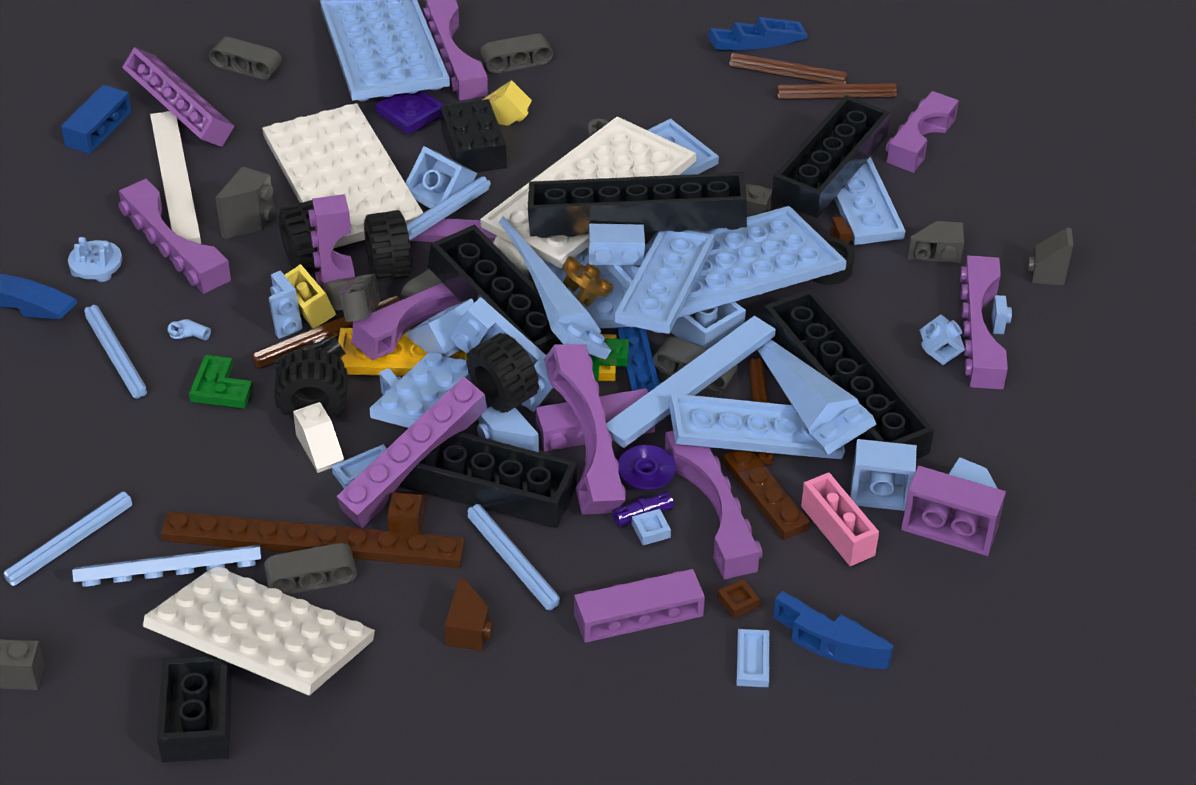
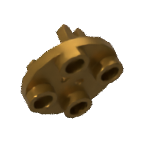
(587, 279)

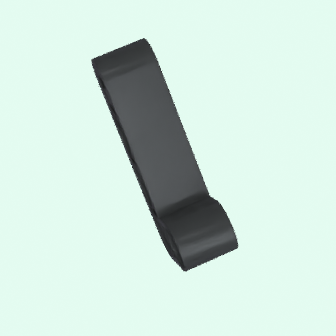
(354, 295)

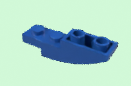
(837, 640)

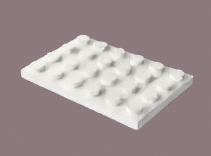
(260, 629)

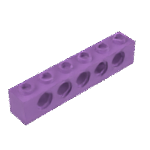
(178, 97)

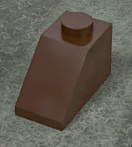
(407, 511)
(467, 619)

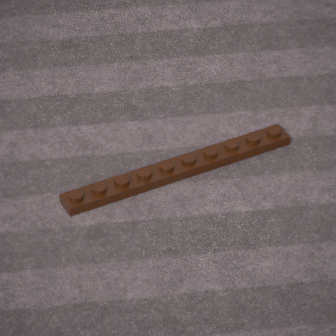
(293, 536)

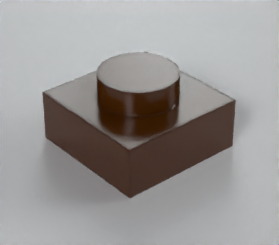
(840, 229)
(738, 598)

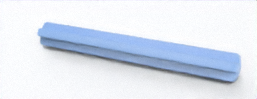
(447, 206)
(115, 351)
(67, 539)
(513, 557)

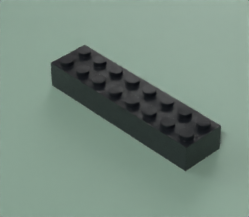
(652, 201)
(822, 342)

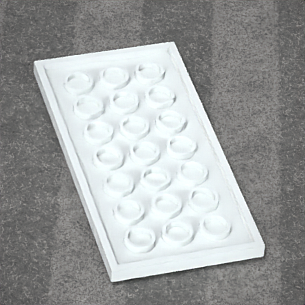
(611, 152)
(339, 156)

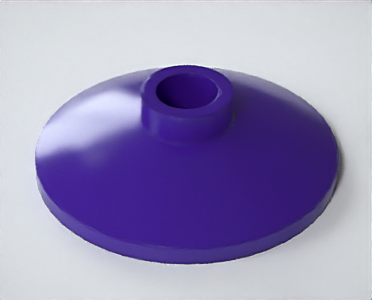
(646, 467)

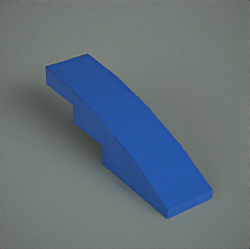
(763, 34)
(34, 298)

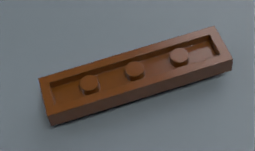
(766, 493)

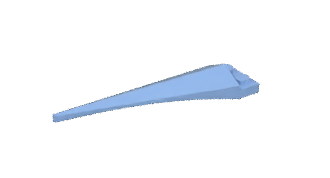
(564, 312)
(824, 407)

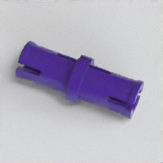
(642, 505)

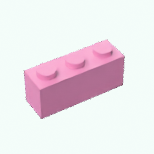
(839, 519)

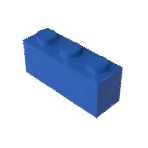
(96, 119)

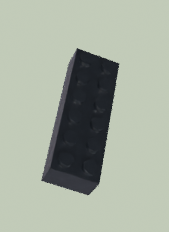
(830, 156)
(477, 268)
(497, 478)

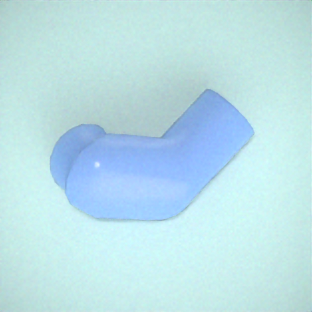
(188, 328)

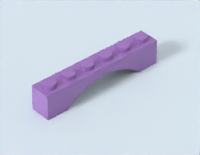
(465, 73)
(200, 263)
(385, 327)
(986, 357)
(572, 376)
(375, 485)
(733, 546)

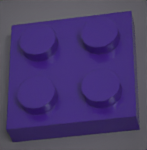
(409, 110)

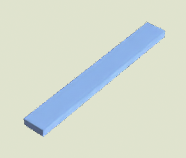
(689, 380)

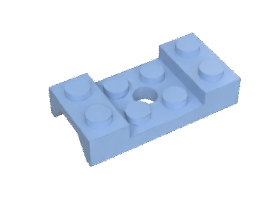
(484, 322)

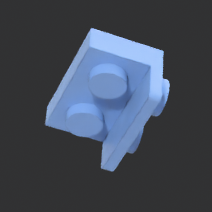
(284, 306)

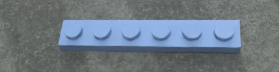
(154, 567)

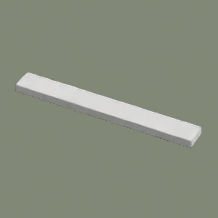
(175, 176)

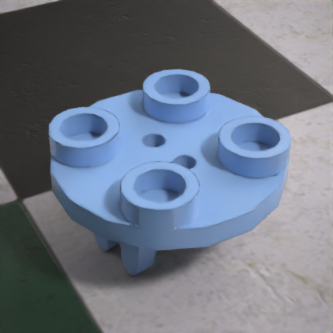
(94, 259)

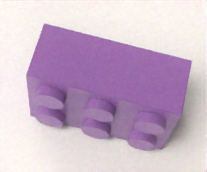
(953, 510)

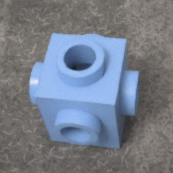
(942, 339)

